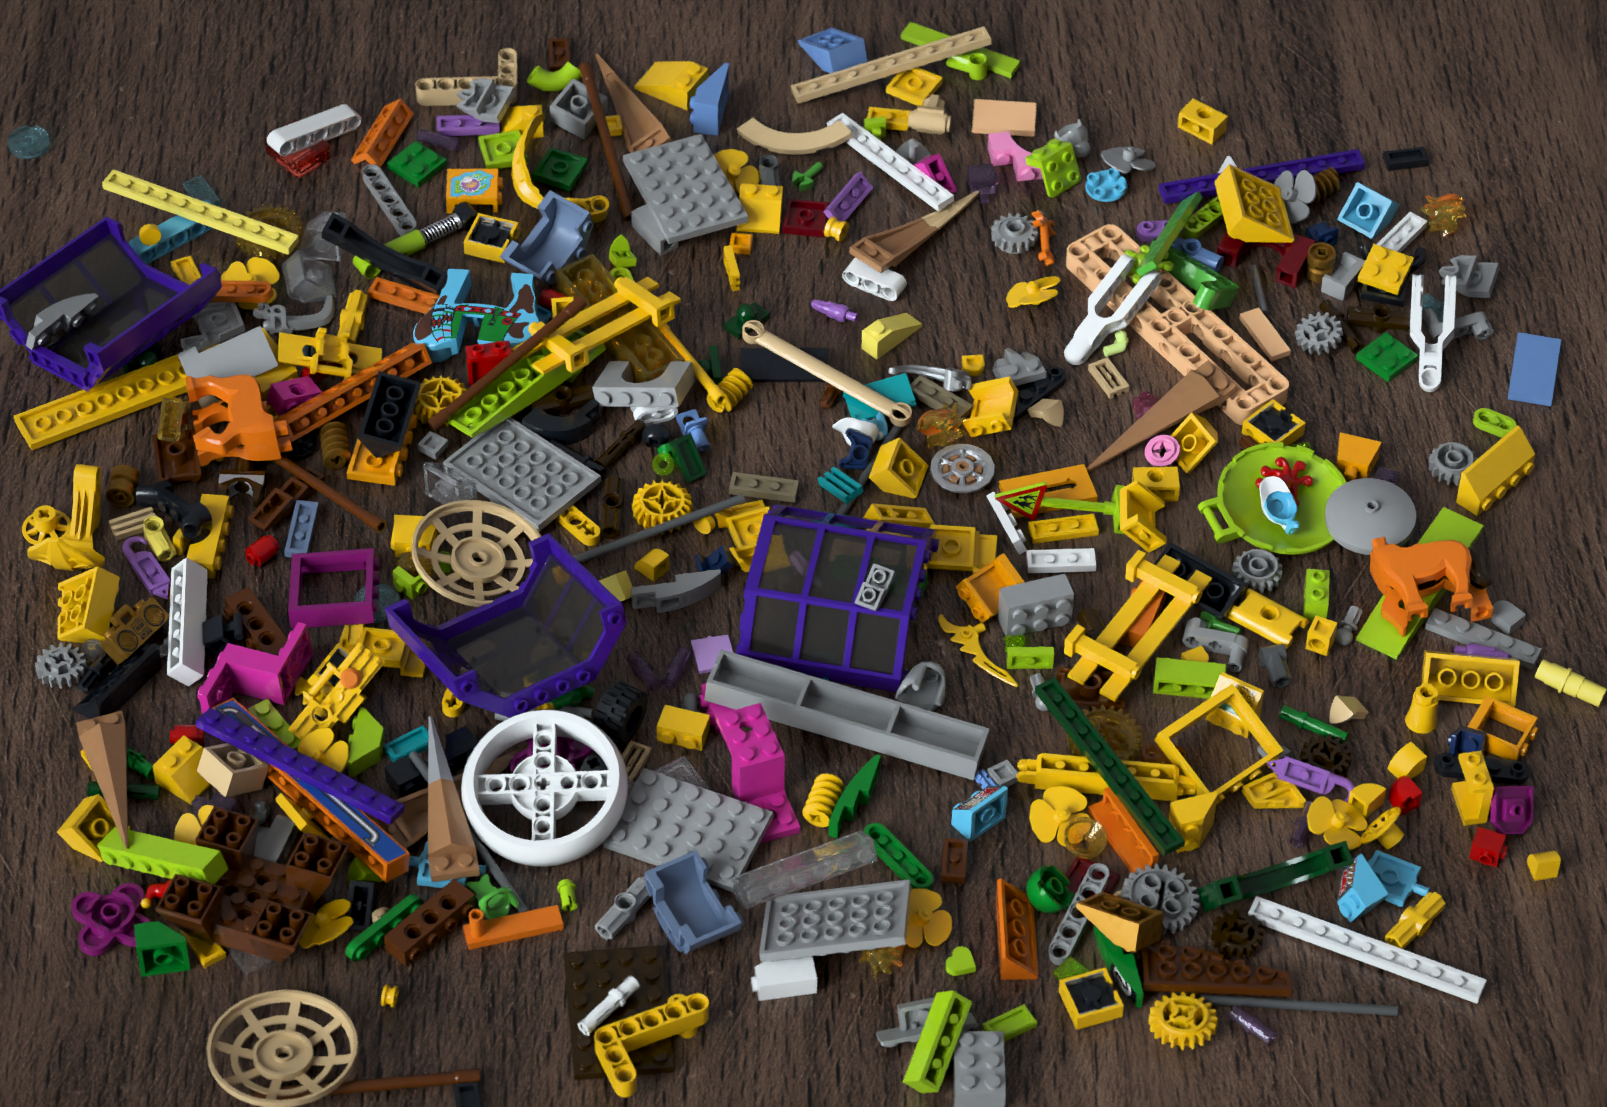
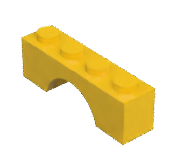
(208, 550)

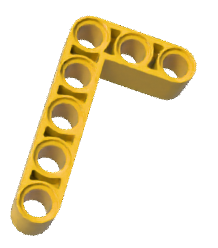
(642, 1034)

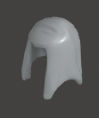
(923, 686)

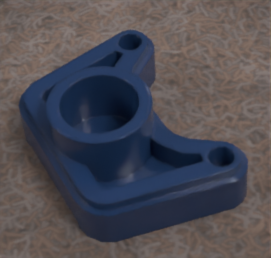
(859, 451)

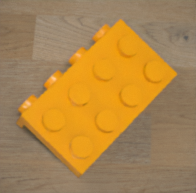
(380, 470)

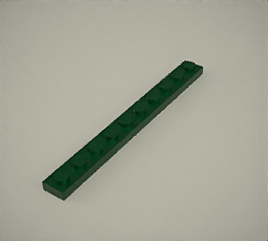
(1109, 766)

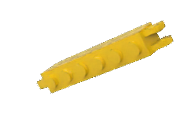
(1076, 772)

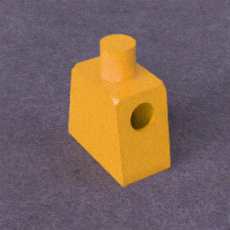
(1356, 456)

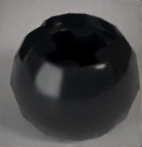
(655, 435)

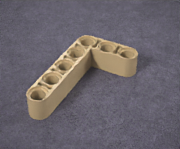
(444, 90)

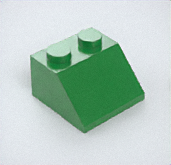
(160, 949)

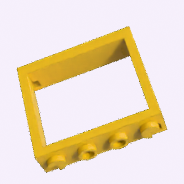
(1249, 718)

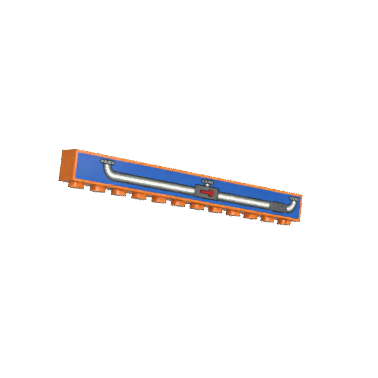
(339, 818)

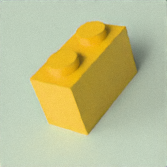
(683, 727)

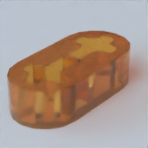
(1159, 756)

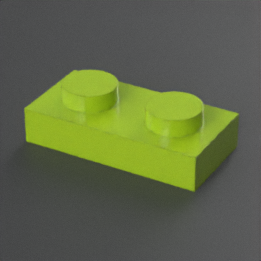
(1030, 657)

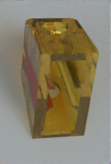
(173, 416)

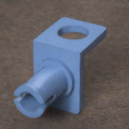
(695, 427)

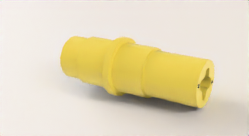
(1570, 683)

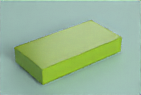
(1012, 1022)

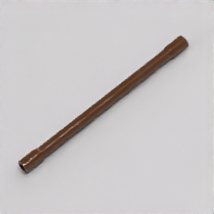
(589, 81)
(446, 413)
(367, 517)
(390, 1083)

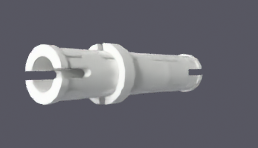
(615, 999)

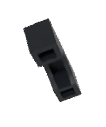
(406, 778)

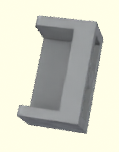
(1344, 278)

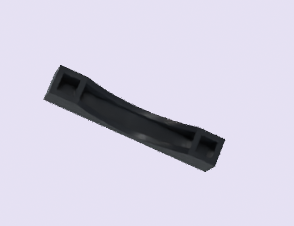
(355, 241)

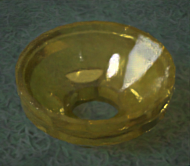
(1086, 829)

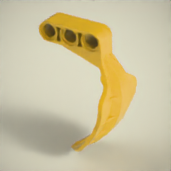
(530, 193)
(76, 549)

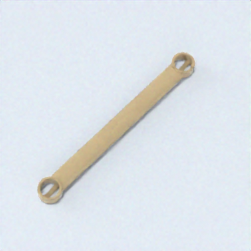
(827, 373)

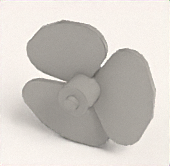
(1124, 159)
(1295, 195)

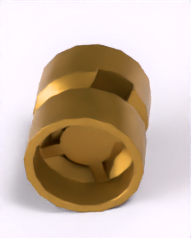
(1320, 261)
(122, 486)

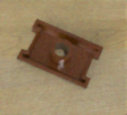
(177, 459)
(1089, 692)

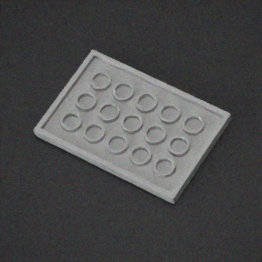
(685, 188)
(523, 472)
(675, 817)
(836, 921)

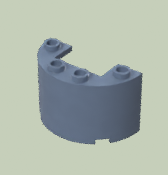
(554, 241)
(687, 904)

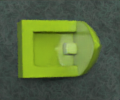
(620, 253)
(359, 871)

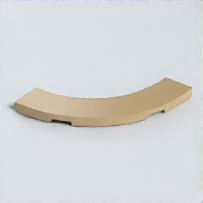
(794, 142)

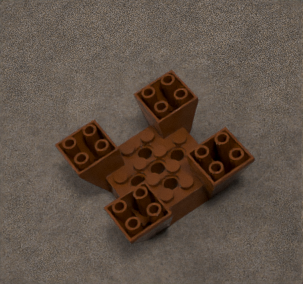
(256, 901)

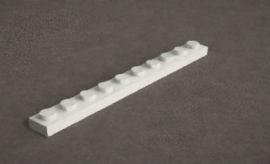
(1367, 950)

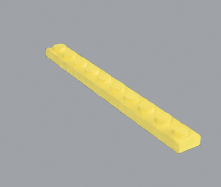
(201, 212)

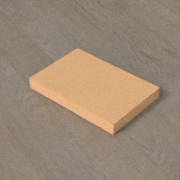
(1004, 116)

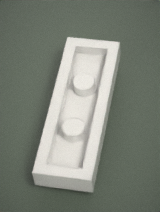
(1403, 232)
(1008, 523)
(1061, 560)

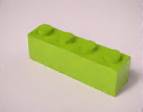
(937, 1042)

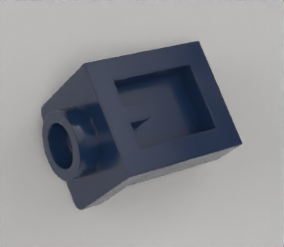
(1323, 233)
(719, 559)
(1466, 740)

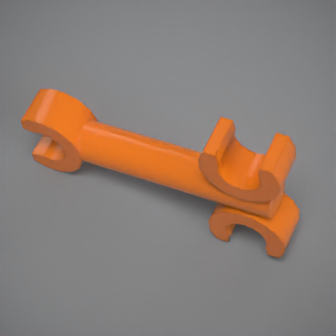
(1045, 232)

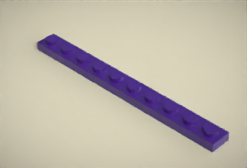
(1341, 162)
(300, 766)

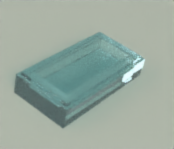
(200, 190)

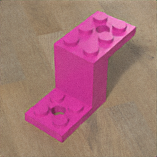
(257, 672)
(758, 767)

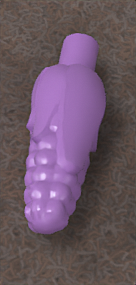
(833, 310)
(1477, 649)

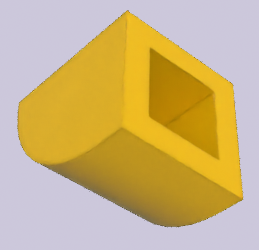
(653, 564)
(1408, 761)
(1367, 798)
(1544, 865)

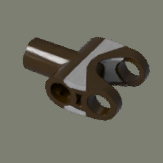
(243, 481)

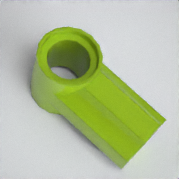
(973, 64)

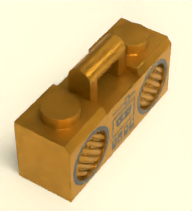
(126, 638)

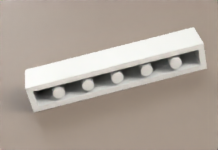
(186, 616)

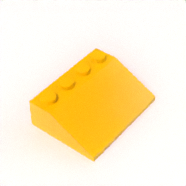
(1252, 207)

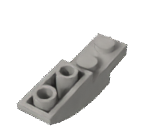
(63, 315)
(675, 595)

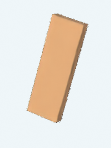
(1265, 334)

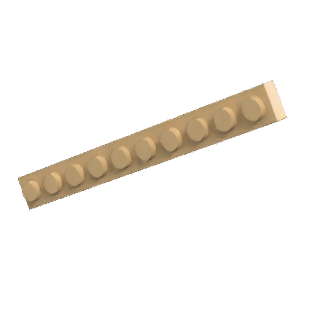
(891, 65)

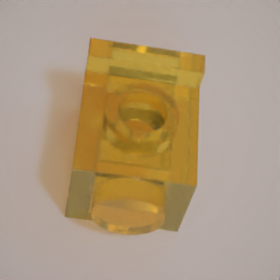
(406, 562)

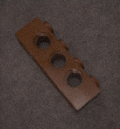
(258, 626)
(429, 922)

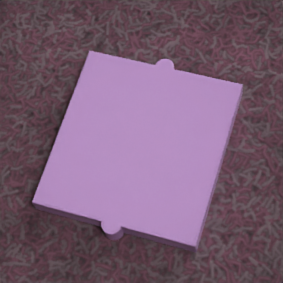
(707, 651)

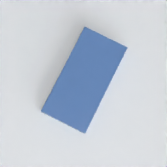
(1534, 369)

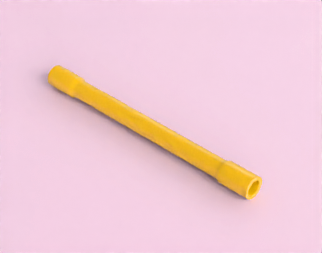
(714, 390)

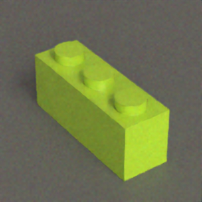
(1186, 677)

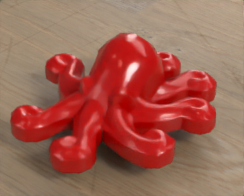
(1288, 476)

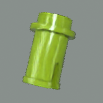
(566, 889)

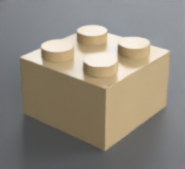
(232, 769)

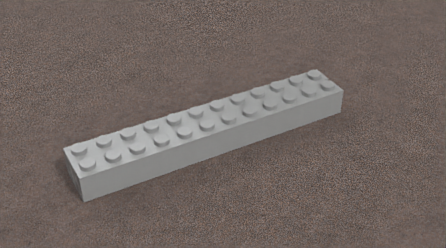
(848, 714)

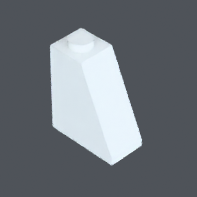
(785, 978)

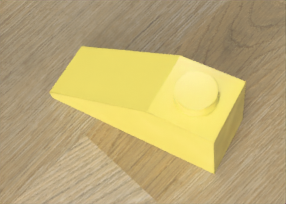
(888, 333)

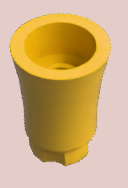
(1423, 709)

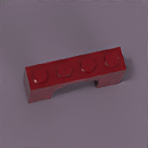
(1293, 256)

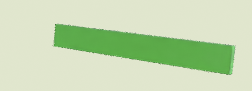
(1169, 234)

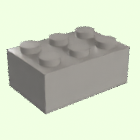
(1035, 605)
(979, 1069)

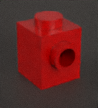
(1488, 847)

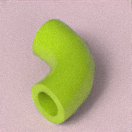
(553, 81)

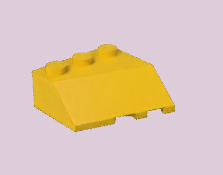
(87, 605)

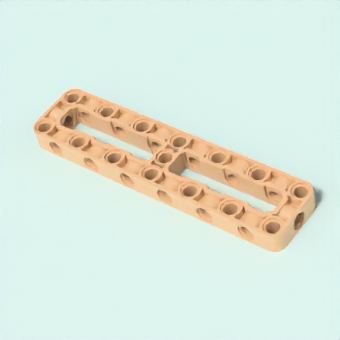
(1168, 330)

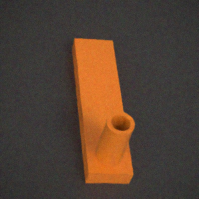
(510, 927)

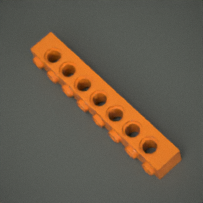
(352, 390)

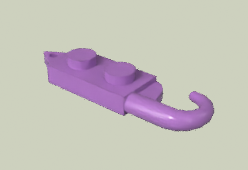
(147, 568)
(1308, 776)

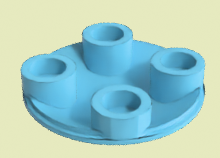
(1106, 185)

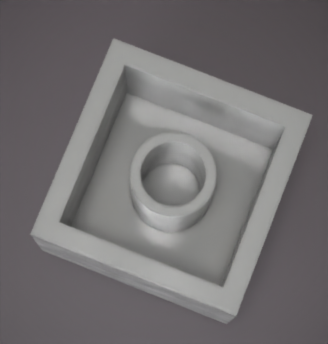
(574, 111)

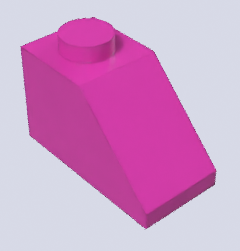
(935, 168)

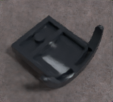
(1377, 295)

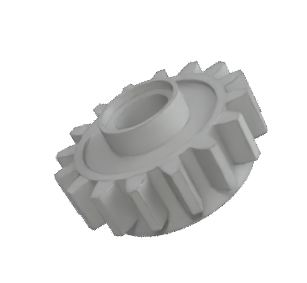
(1014, 234)
(1450, 461)
(1258, 570)

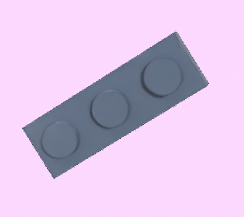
(301, 527)

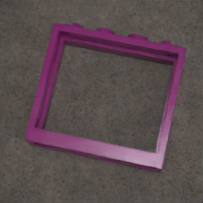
(334, 613)

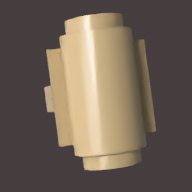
(930, 117)

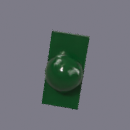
(745, 313)
(146, 358)
(712, 366)
(687, 458)

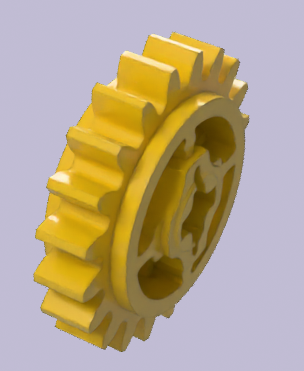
(1181, 1026)

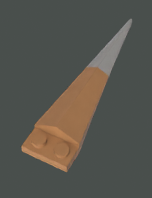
(449, 837)

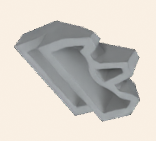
(486, 100)
(1472, 277)
(1020, 367)

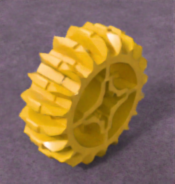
(436, 395)
(648, 504)

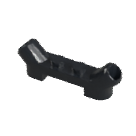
(161, 495)

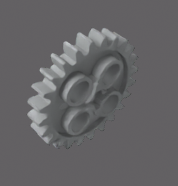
(1177, 900)

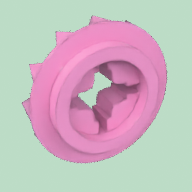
(1156, 445)

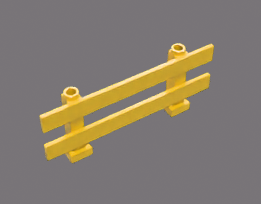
(576, 353)
(1100, 651)

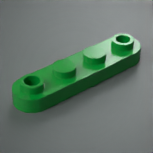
(898, 857)
(374, 935)

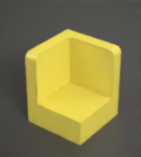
(618, 585)

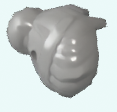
(1078, 136)

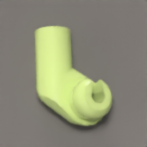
(1119, 344)

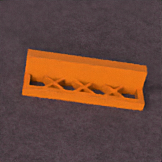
(383, 133)
(1123, 832)

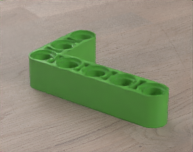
(1212, 288)

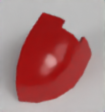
(1405, 794)

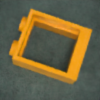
(1509, 716)

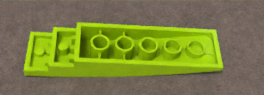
(514, 391)
(1383, 635)

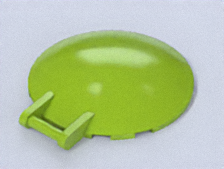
(1241, 500)

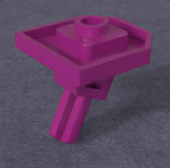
(1512, 808)

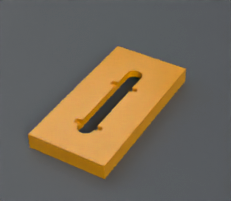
(1075, 474)

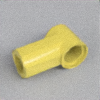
(158, 538)

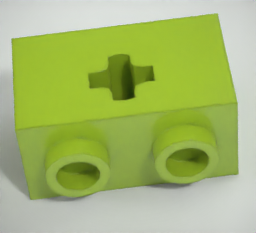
(1316, 594)

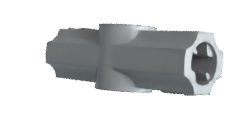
(623, 910)

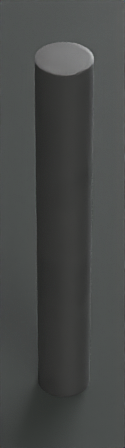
(1259, 289)

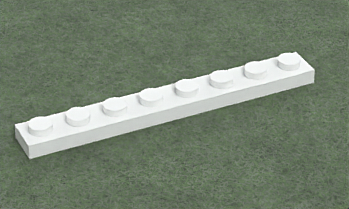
(895, 165)

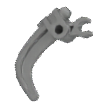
(278, 322)
(953, 378)

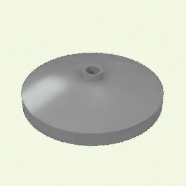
(1368, 511)

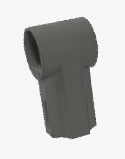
(769, 170)
(1275, 661)

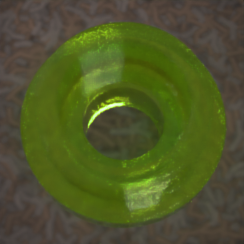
(656, 464)

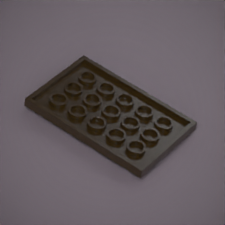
(588, 982)

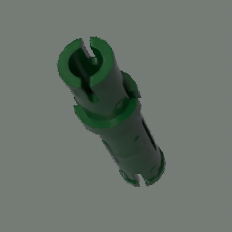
(133, 790)

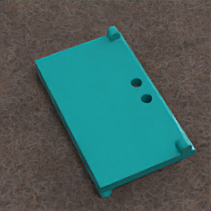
(894, 388)

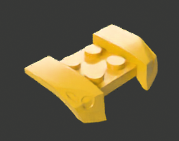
(744, 526)
(962, 549)
(386, 646)

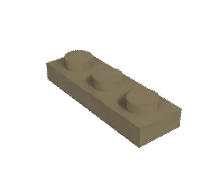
(937, 396)
(764, 487)

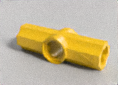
(353, 316)
(1415, 920)

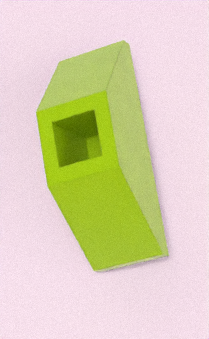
(365, 743)

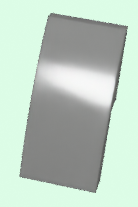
(875, 588)

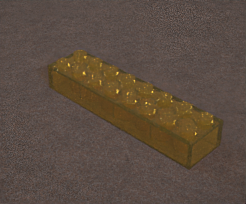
(641, 345)

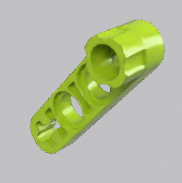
(1201, 227)

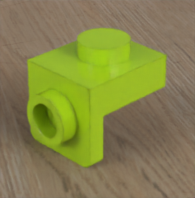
(408, 584)

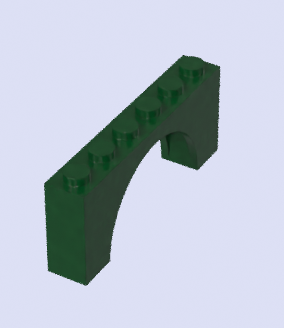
(1269, 879)

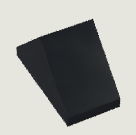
(363, 903)

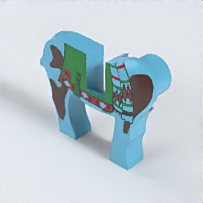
(446, 321)

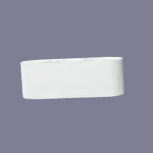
(884, 285)

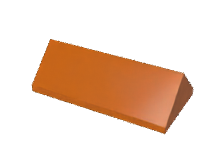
(1015, 933)

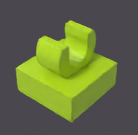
(876, 126)

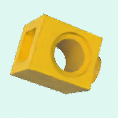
(1321, 635)

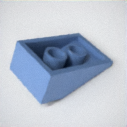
(835, 49)
(710, 102)

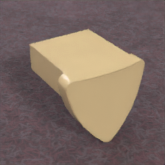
(1049, 410)
(1346, 708)

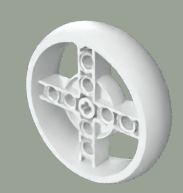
(544, 728)

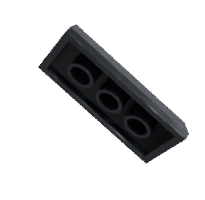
(766, 366)
(388, 414)
(1222, 591)
(121, 683)

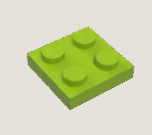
(499, 149)

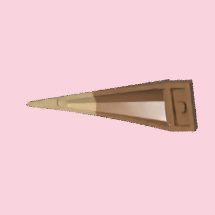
(895, 244)

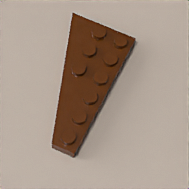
(1203, 971)

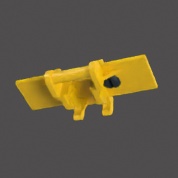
(329, 348)

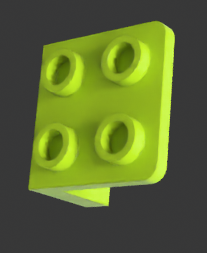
(1056, 165)

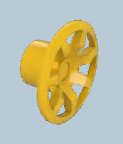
(45, 522)
(1386, 832)

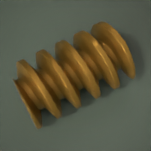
(1326, 183)
(334, 444)

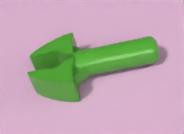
(807, 182)
(1214, 623)

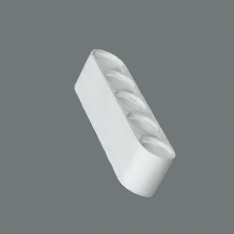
(313, 130)

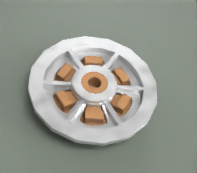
(962, 468)

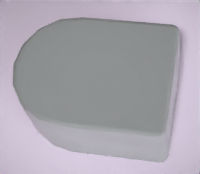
(1507, 616)

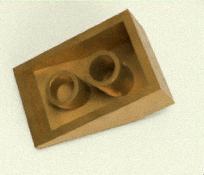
(1123, 921)

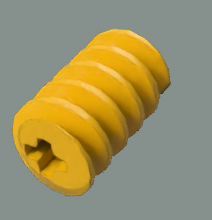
(735, 386)
(822, 799)

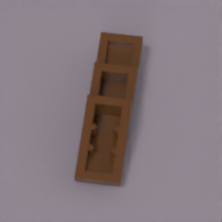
(282, 501)

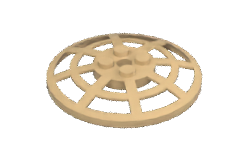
(473, 547)
(282, 1041)

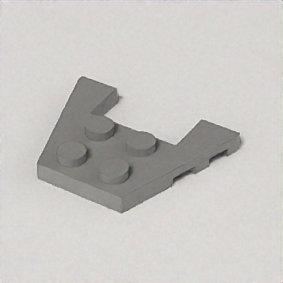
(216, 324)

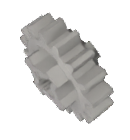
(1319, 333)
(60, 665)

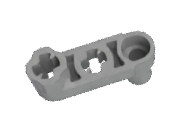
(1473, 323)
(1216, 641)

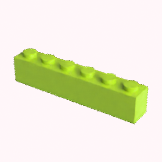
(162, 856)

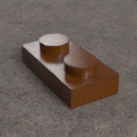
(558, 53)
(954, 860)

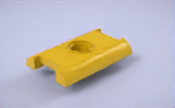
(1267, 618)

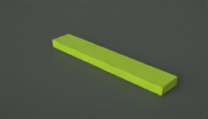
(996, 62)

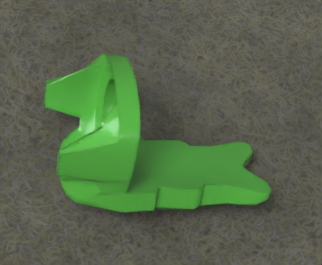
(492, 901)

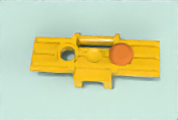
(344, 698)

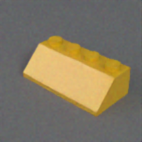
(1495, 472)
(1471, 677)

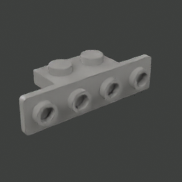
(911, 1022)

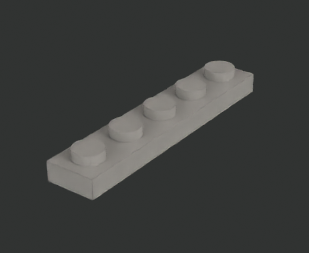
(1470, 632)

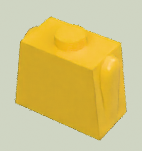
(403, 534)

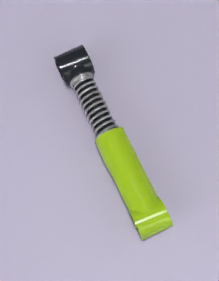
(415, 241)

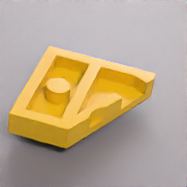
(1272, 793)

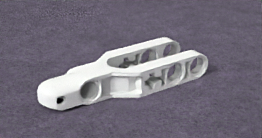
(1095, 328)
(1431, 354)

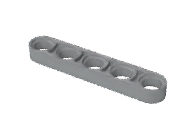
(388, 193)
(1072, 922)

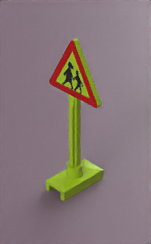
(1030, 498)

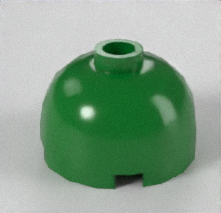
(1049, 890)

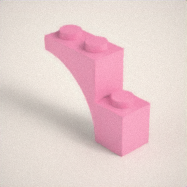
(1005, 151)

